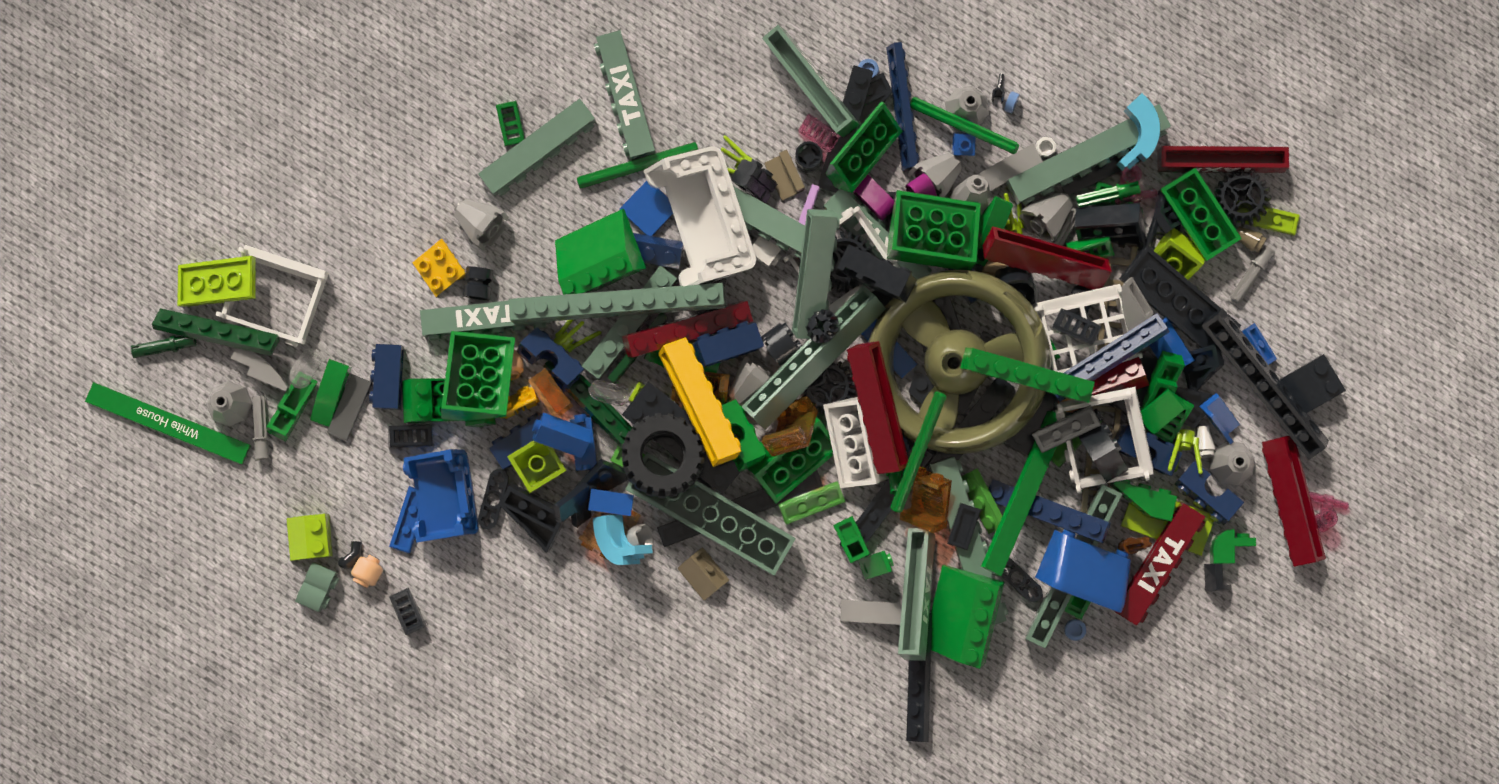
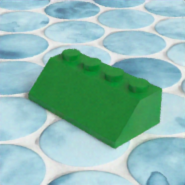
(864, 149)
(1200, 214)
(786, 471)

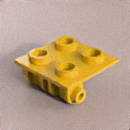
(439, 267)
(524, 397)

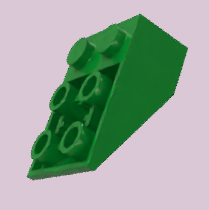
(423, 400)

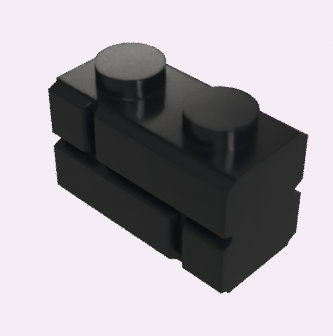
(754, 180)

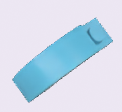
(1147, 122)
(613, 542)

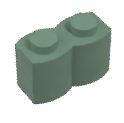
(317, 587)

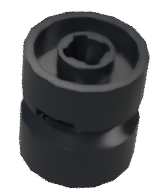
(808, 157)
(478, 283)

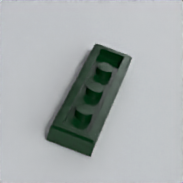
(626, 362)

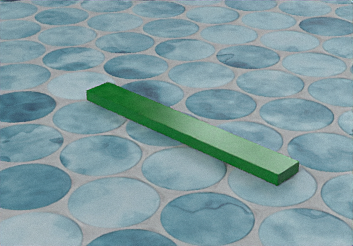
(1018, 505)

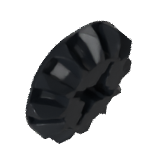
(830, 327)

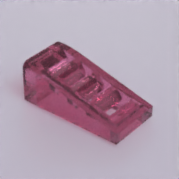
(830, 139)

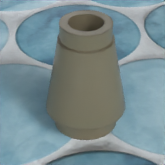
(1251, 239)

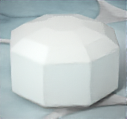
(1046, 147)

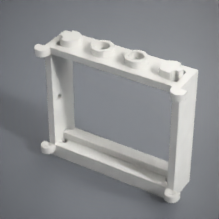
(847, 215)
(291, 267)
(1137, 429)

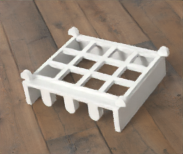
(1079, 301)

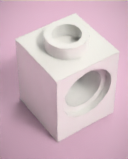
(766, 252)

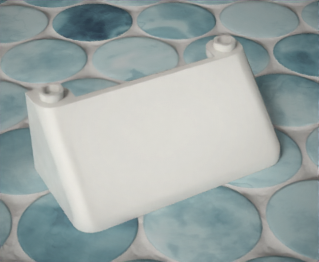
(705, 214)

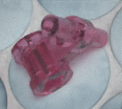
(1135, 172)
(1327, 516)

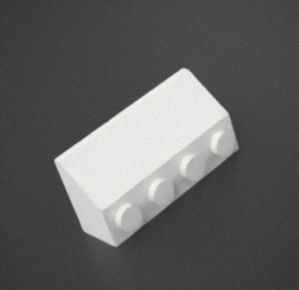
(850, 444)

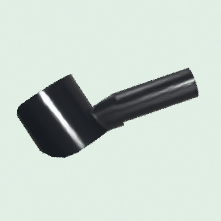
(998, 91)

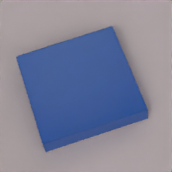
(648, 209)

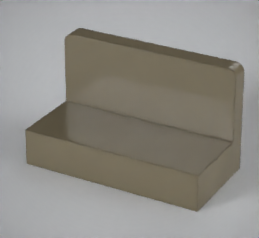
(785, 175)
(703, 573)

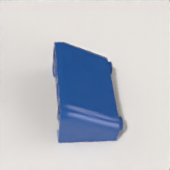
(442, 495)
(1085, 570)

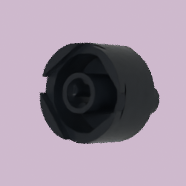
(1020, 280)
(780, 343)

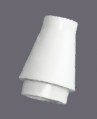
(1206, 443)

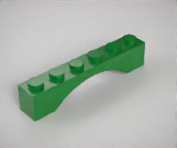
(1027, 374)

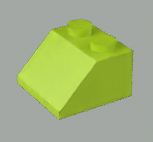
(1180, 253)
(536, 464)
(309, 537)

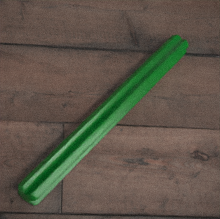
(964, 125)
(632, 166)
(918, 452)

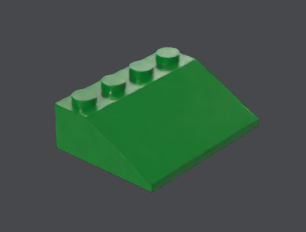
(934, 231)
(597, 255)
(477, 376)
(964, 615)

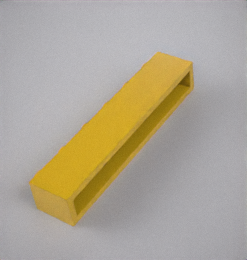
(699, 401)

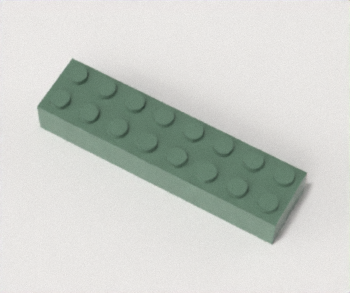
(721, 520)

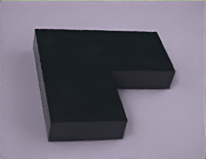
(574, 505)

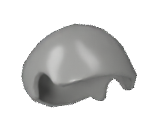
(640, 535)

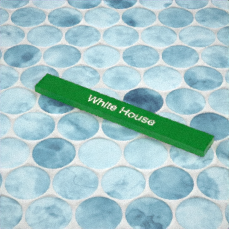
(168, 423)

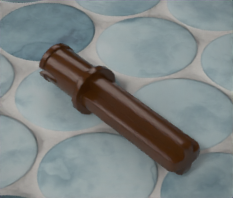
(1134, 545)

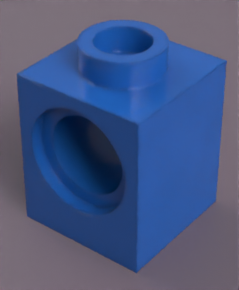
(963, 144)

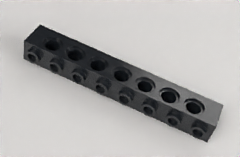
(1265, 383)

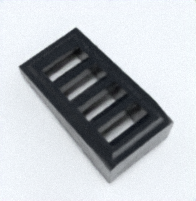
(1080, 337)
(401, 444)
(421, 623)

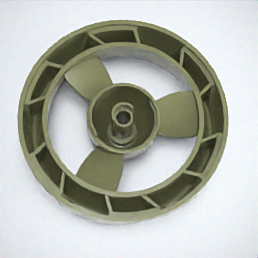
(928, 326)

